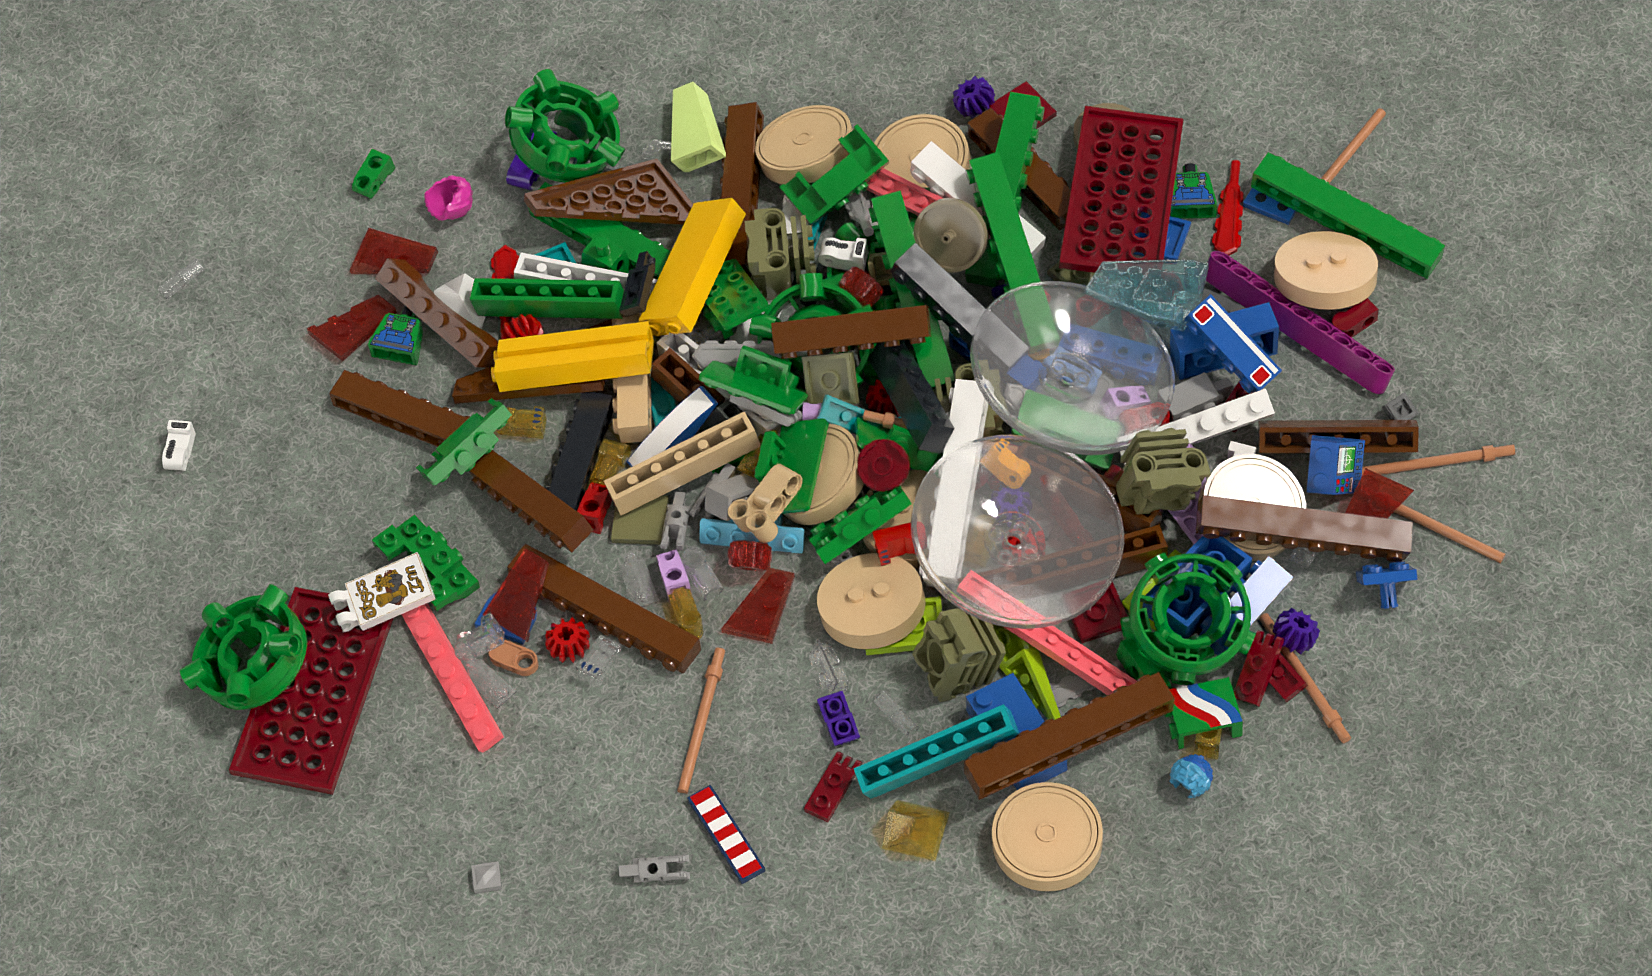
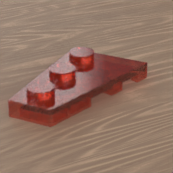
(379, 246)
(762, 608)

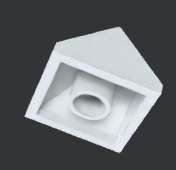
(457, 297)

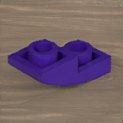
(838, 718)

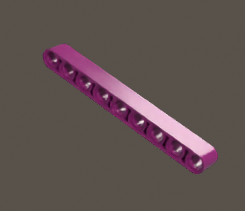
(1301, 323)

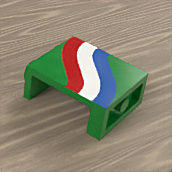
(1204, 709)

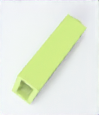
(694, 129)

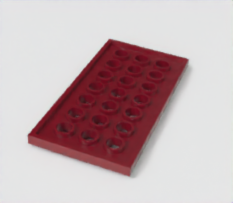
(1085, 178)
(349, 707)

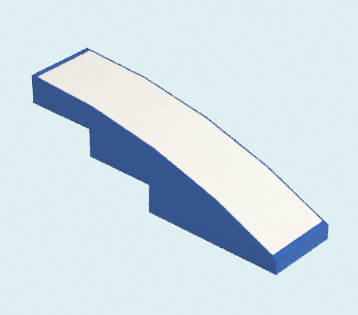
(676, 426)

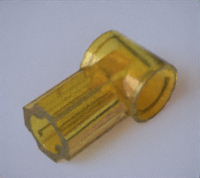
(610, 460)
(686, 611)

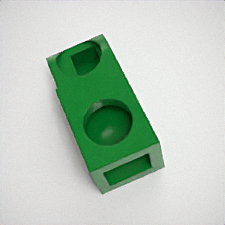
(372, 173)

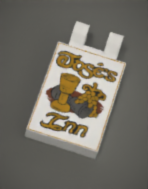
(383, 594)

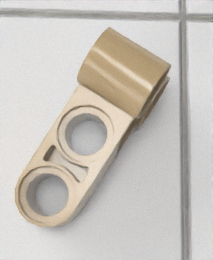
(766, 503)

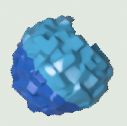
(1193, 774)

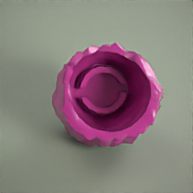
(449, 198)

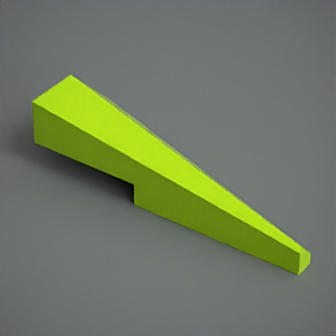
(1029, 670)

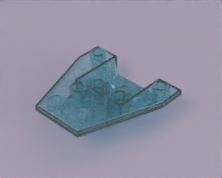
(1151, 289)

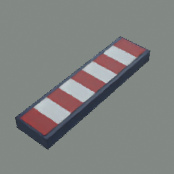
(726, 834)

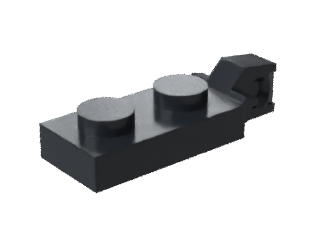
(638, 285)

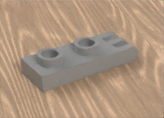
(766, 412)

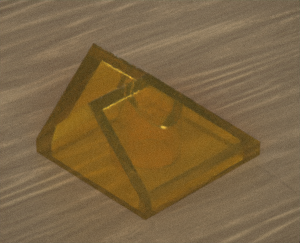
(914, 830)

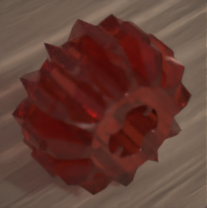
(861, 286)
(749, 555)

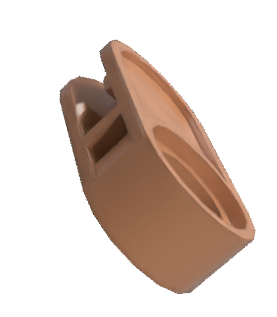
(510, 654)

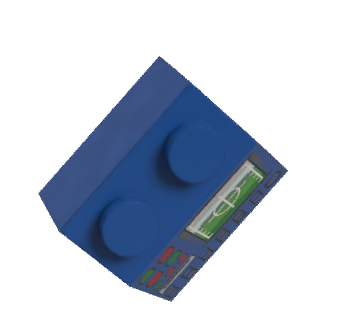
(1335, 465)

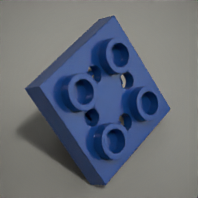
(1386, 579)

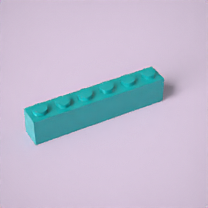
(936, 752)

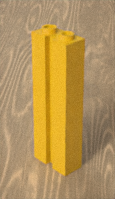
(692, 266)
(573, 356)

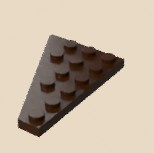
(625, 194)
(480, 386)

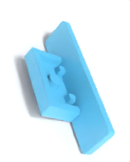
(724, 532)

